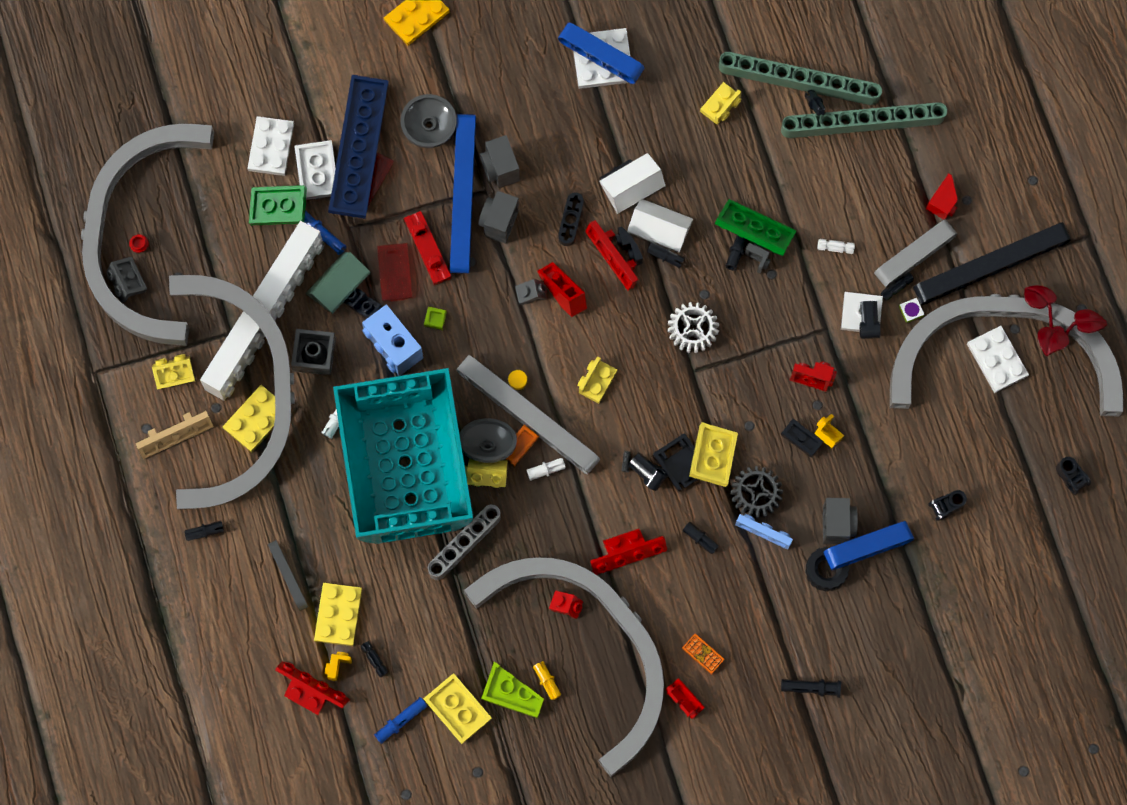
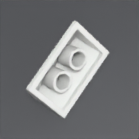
(633, 183)
(659, 225)

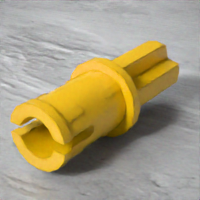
(547, 680)

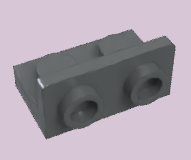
(126, 278)

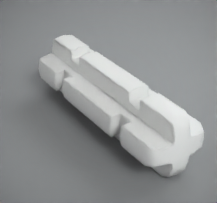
(836, 246)

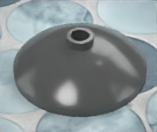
(428, 110)
(488, 440)

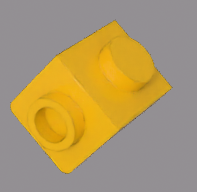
(827, 432)
(333, 667)

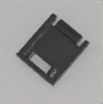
(679, 464)

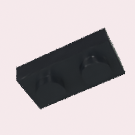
(802, 438)

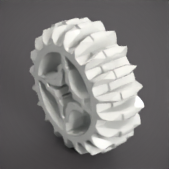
(698, 333)

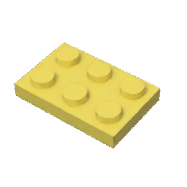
(253, 419)
(713, 454)
(338, 614)
(457, 708)

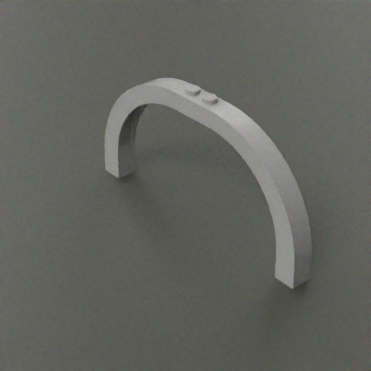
(123, 159)
(212, 287)
(1013, 306)
(534, 568)

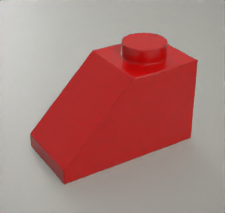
(944, 199)

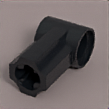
(869, 324)
(652, 474)

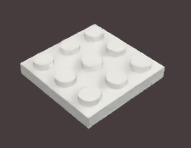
(593, 75)

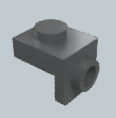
(759, 254)
(531, 291)

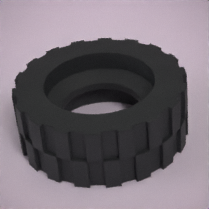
(817, 580)

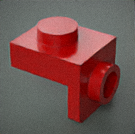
(566, 604)

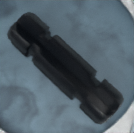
(897, 286)
(374, 659)

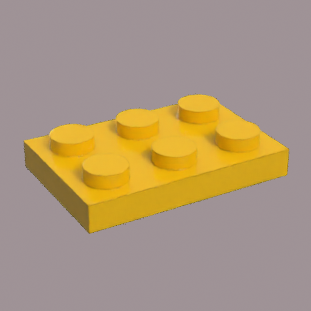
(415, 17)

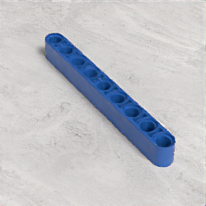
(463, 193)

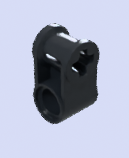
(1073, 476)
(945, 506)

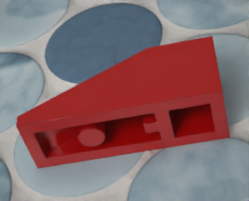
(564, 290)

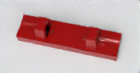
(603, 243)
(427, 248)

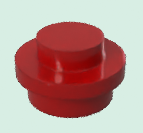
(138, 243)

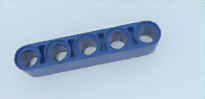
(601, 53)
(868, 545)

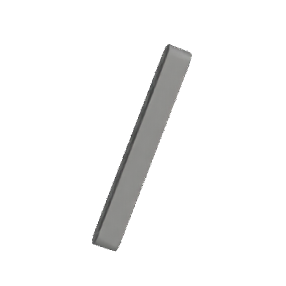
(528, 414)

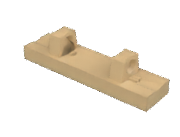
(174, 435)

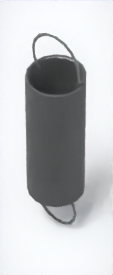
(626, 461)

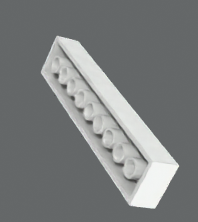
(273, 294)

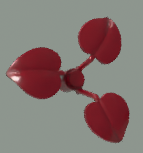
(1055, 338)

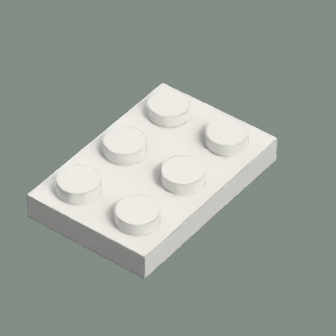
(270, 146)
(316, 168)
(997, 359)

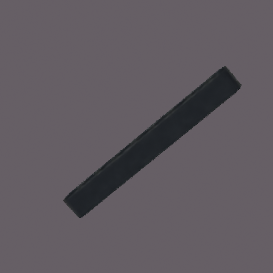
(992, 263)

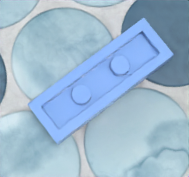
(764, 530)

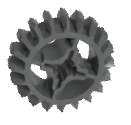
(762, 476)

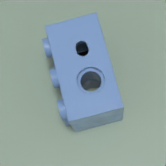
(387, 334)

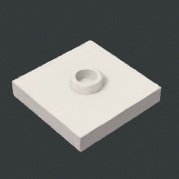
(851, 309)

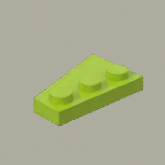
(510, 693)

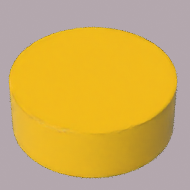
(517, 379)

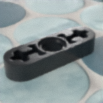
(562, 231)

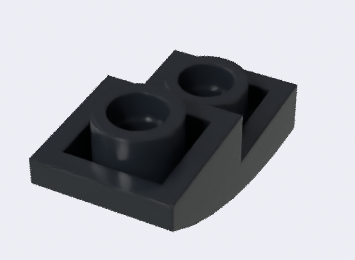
(627, 242)
(362, 303)

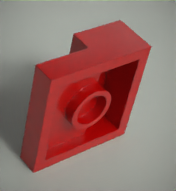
(819, 377)

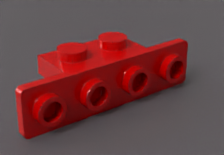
(626, 550)
(309, 691)

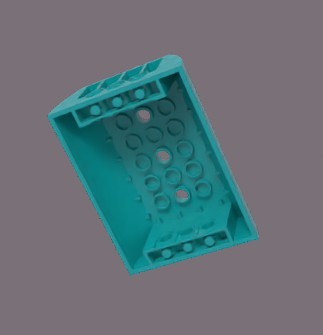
(374, 454)

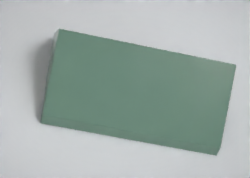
(338, 282)

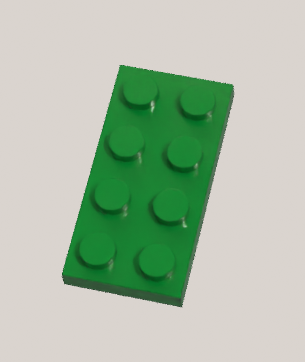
(755, 227)

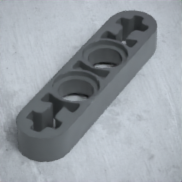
(287, 575)

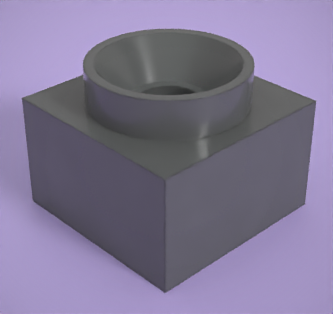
(500, 162)
(499, 216)
(311, 340)
(839, 520)

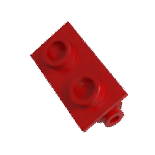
(686, 699)

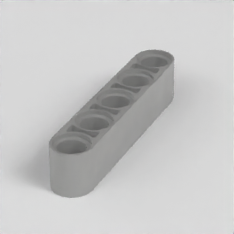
(915, 253)
(462, 551)

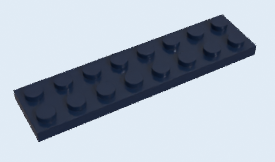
(358, 146)

